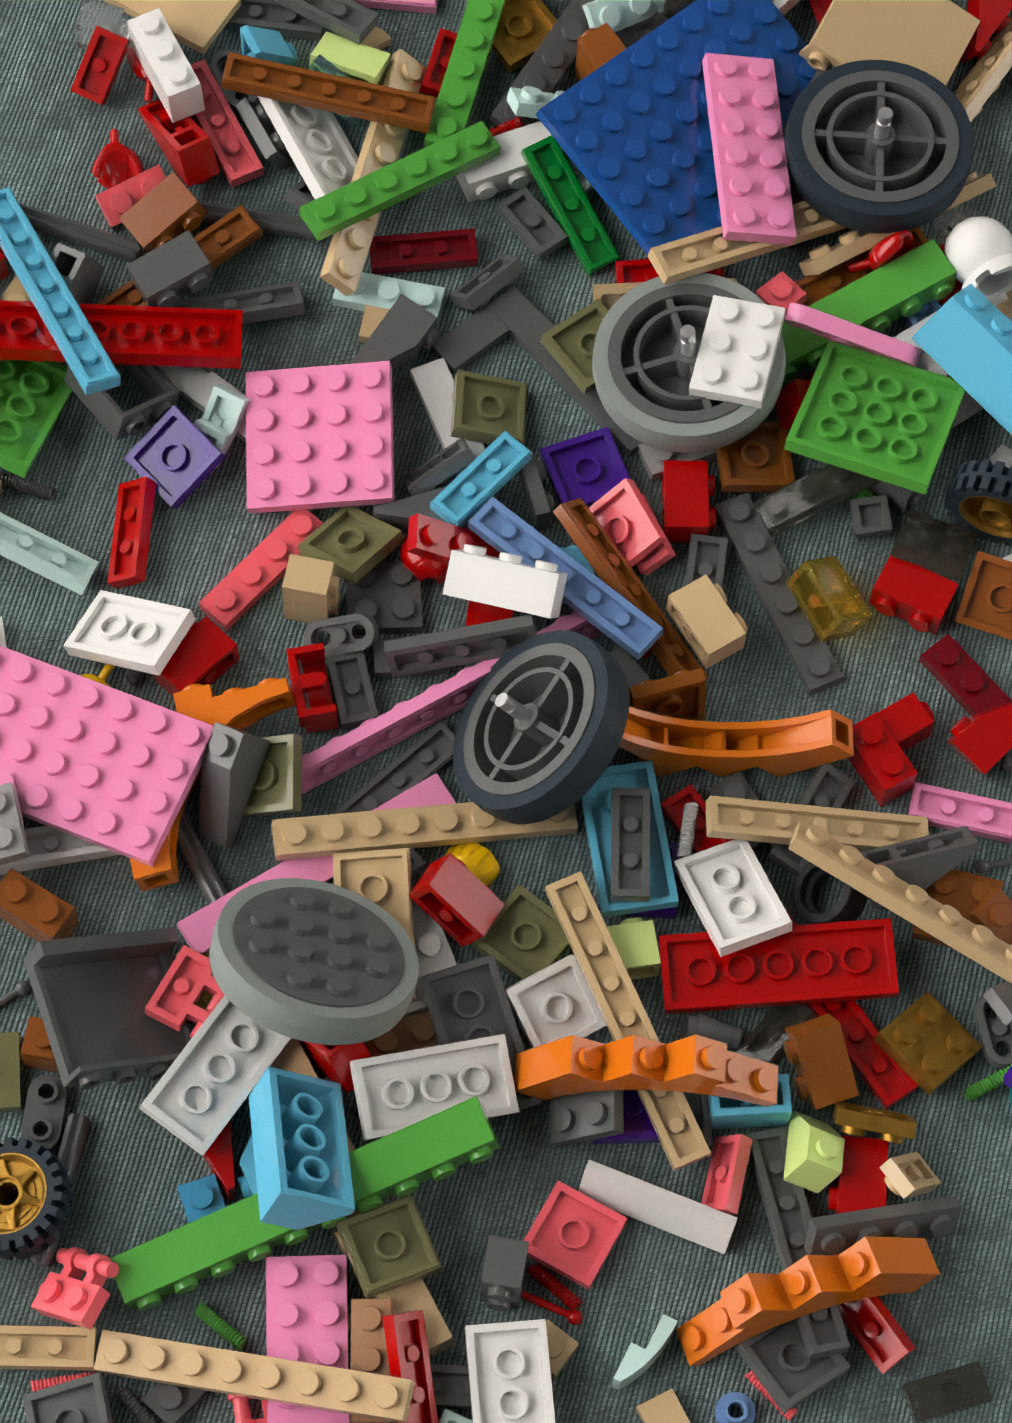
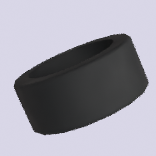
(806, 898)

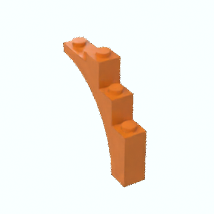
(233, 708)
(731, 747)
(640, 1063)
(811, 1284)

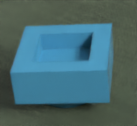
(200, 1197)

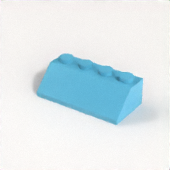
(974, 348)
(300, 1150)

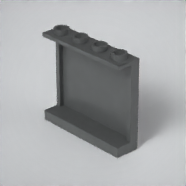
(95, 1004)

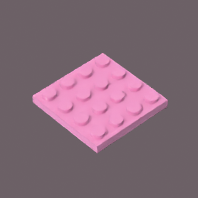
(319, 437)

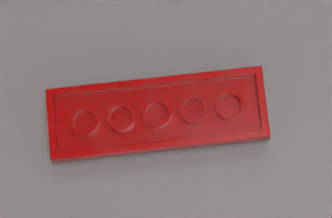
(792, 969)

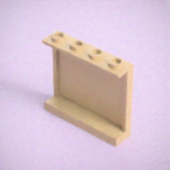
(903, 31)

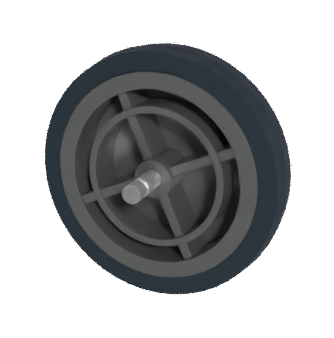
(878, 146)
(541, 727)

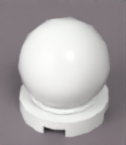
(982, 256)

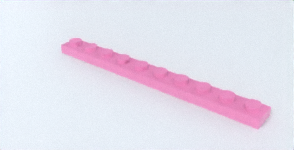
(410, 716)

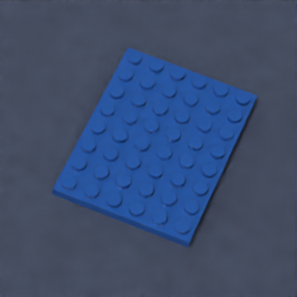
(644, 118)

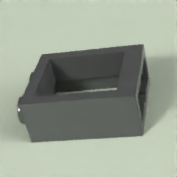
(119, 424)

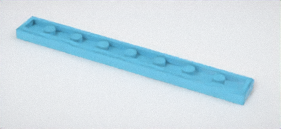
(54, 299)

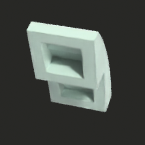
(223, 416)
(638, 1359)

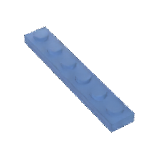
(582, 591)

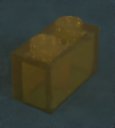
(828, 598)

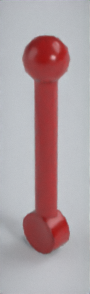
(574, 1317)

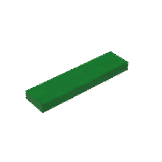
(570, 205)

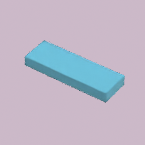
(481, 480)

